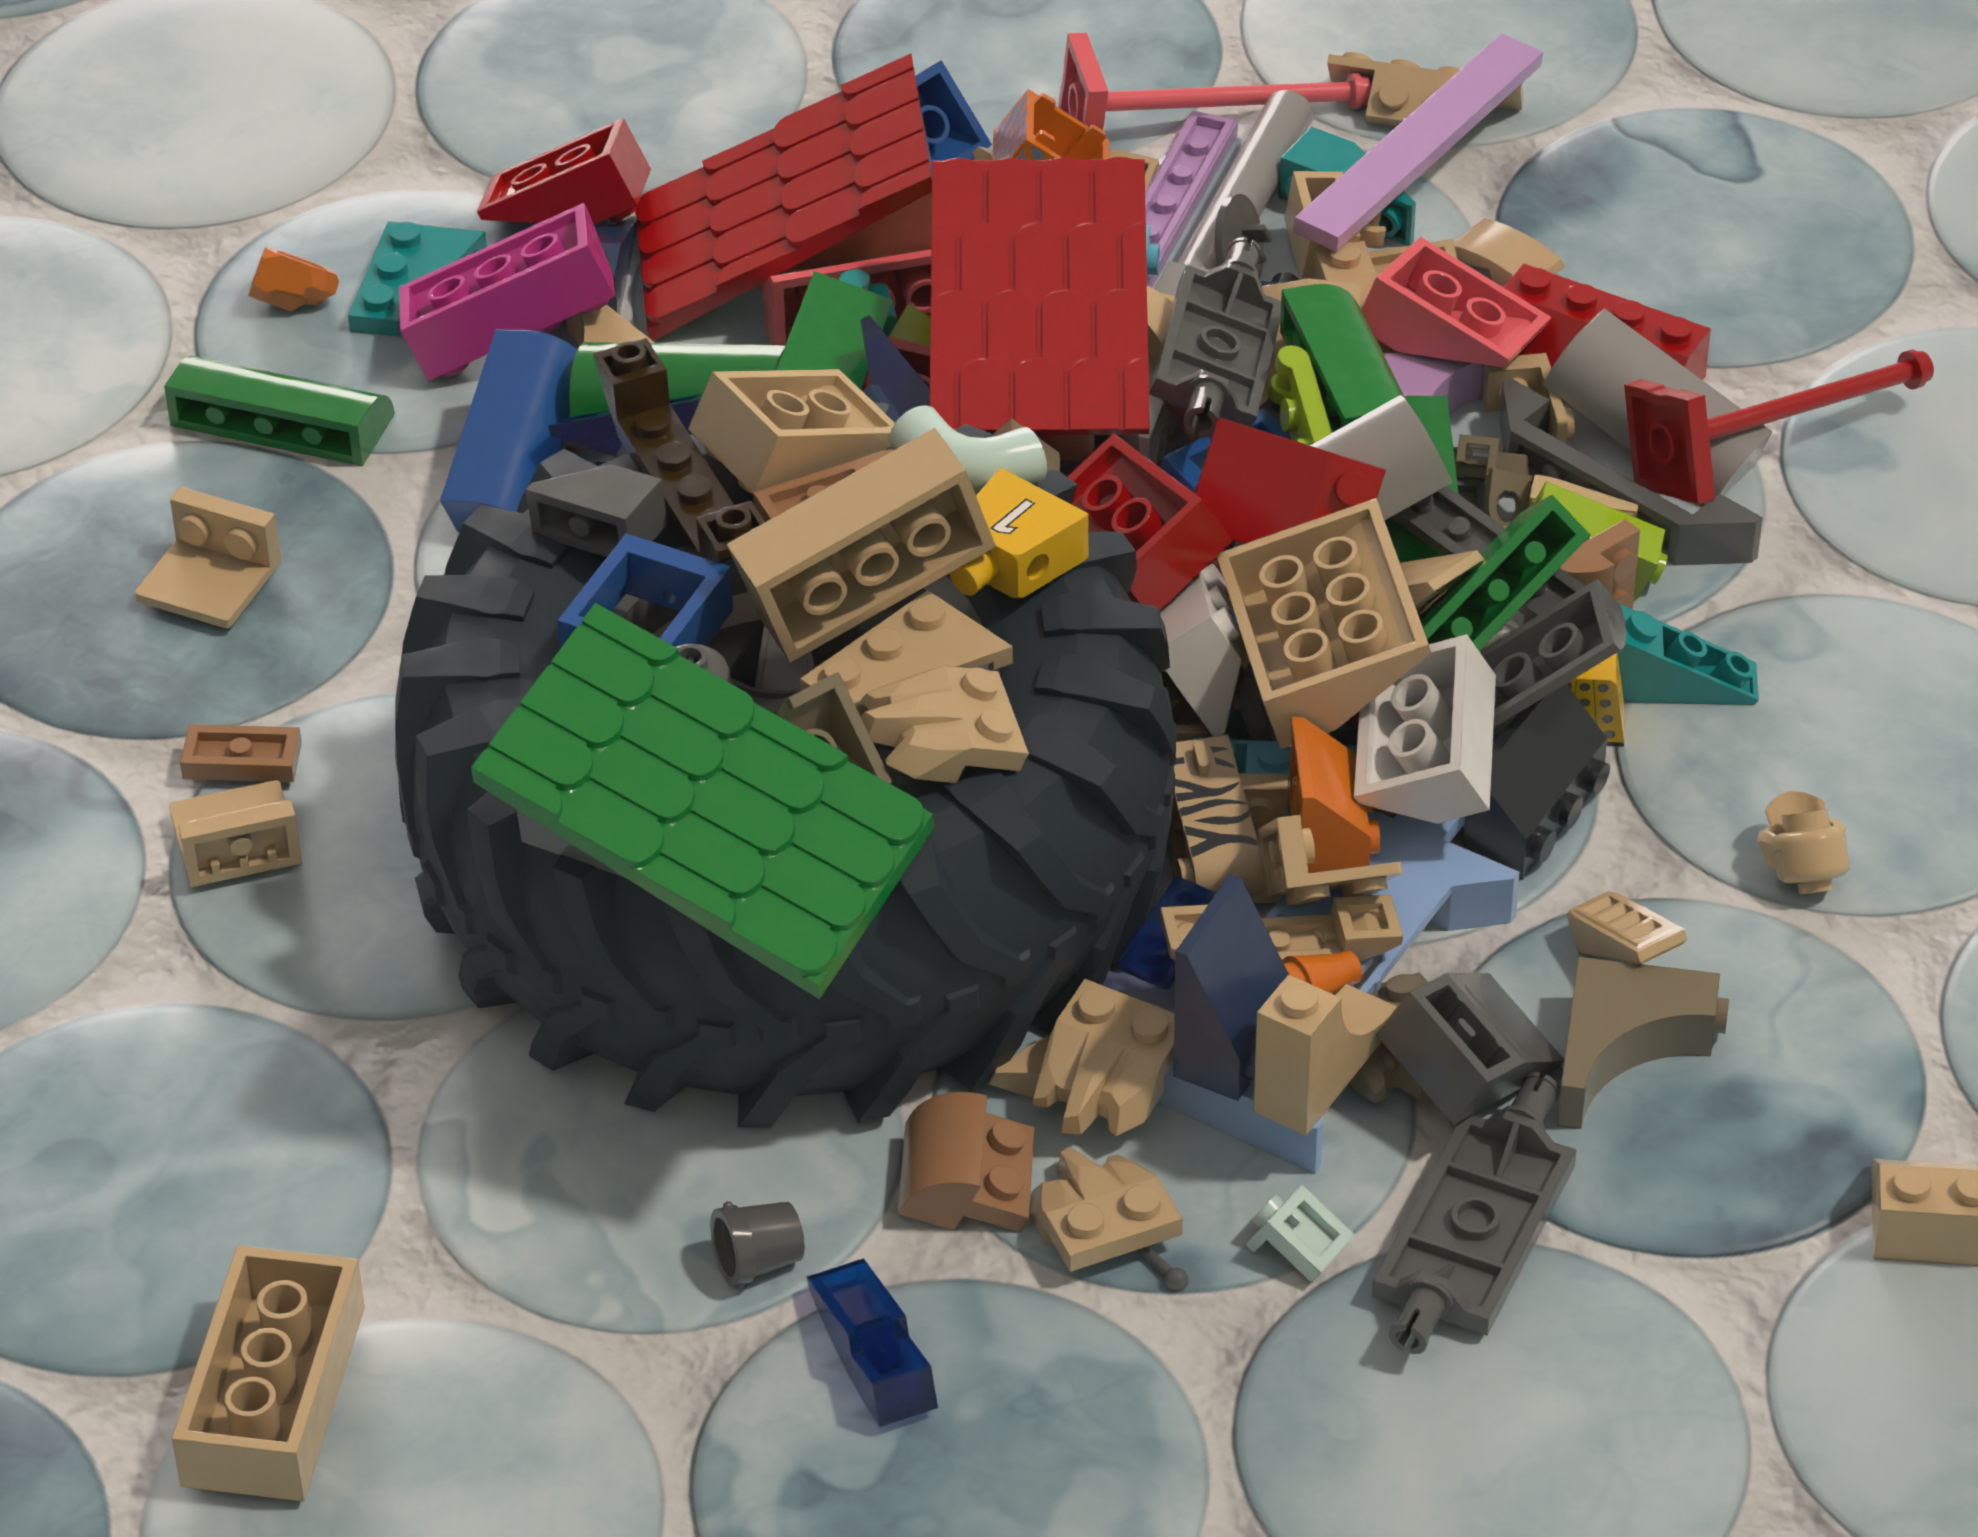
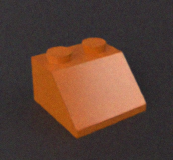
(1324, 798)

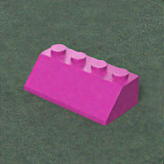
(510, 285)

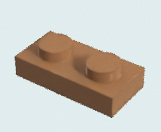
(241, 753)

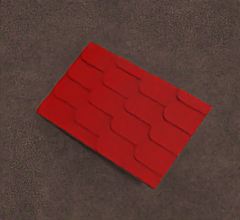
(808, 195)
(1040, 298)

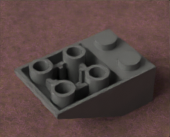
(1466, 1042)

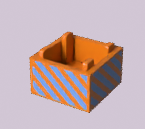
(1044, 132)

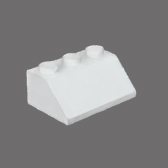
(1204, 647)
(1430, 738)

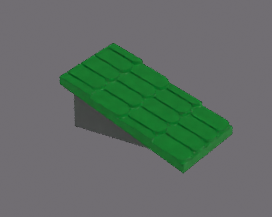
(702, 799)

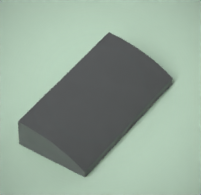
(1554, 648)

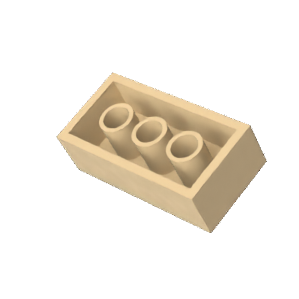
(862, 544)
(269, 1373)

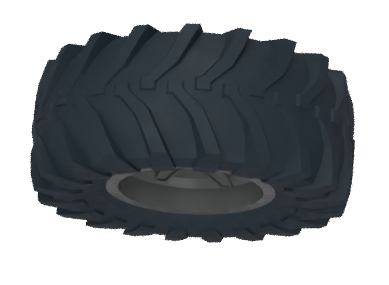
(983, 935)

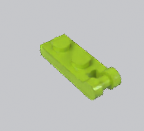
(1299, 396)

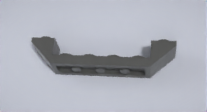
(1713, 535)

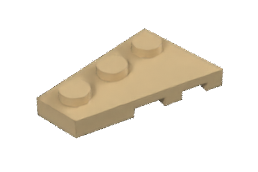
(910, 642)

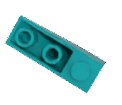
(1330, 153)
(1681, 667)

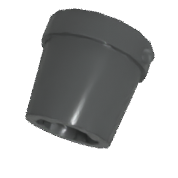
(755, 1240)

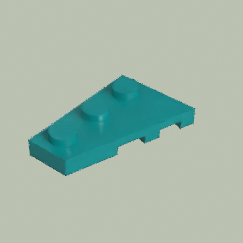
(403, 255)

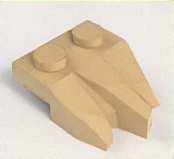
(945, 723)
(1106, 1059)
(1102, 1209)

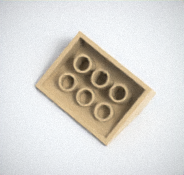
(1324, 616)

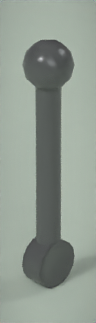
(1175, 1278)

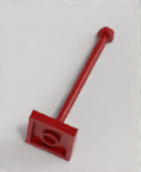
(1673, 433)

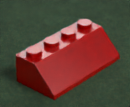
(1576, 304)

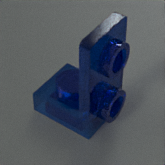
(1148, 952)

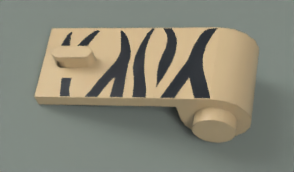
(1214, 817)

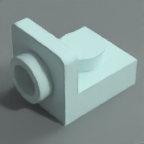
(1301, 1231)

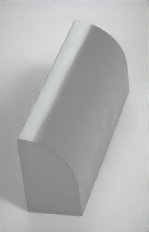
(1610, 354)
(1396, 442)

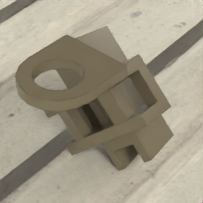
(1500, 470)

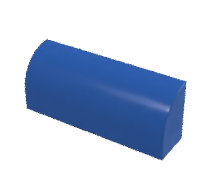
(507, 424)

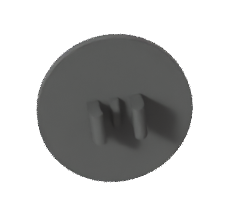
(1239, 219)

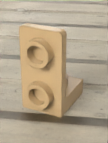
(1531, 372)

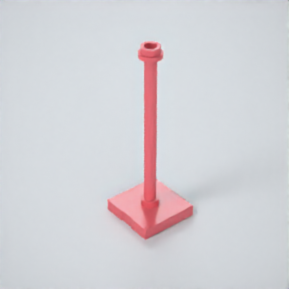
(1088, 99)

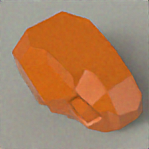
(291, 281)

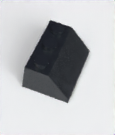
(1539, 781)

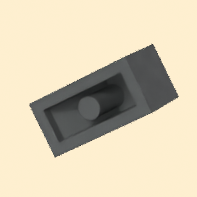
(597, 507)

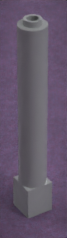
(1252, 173)

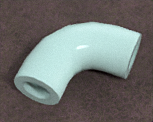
(1014, 451)

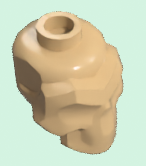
(1804, 842)

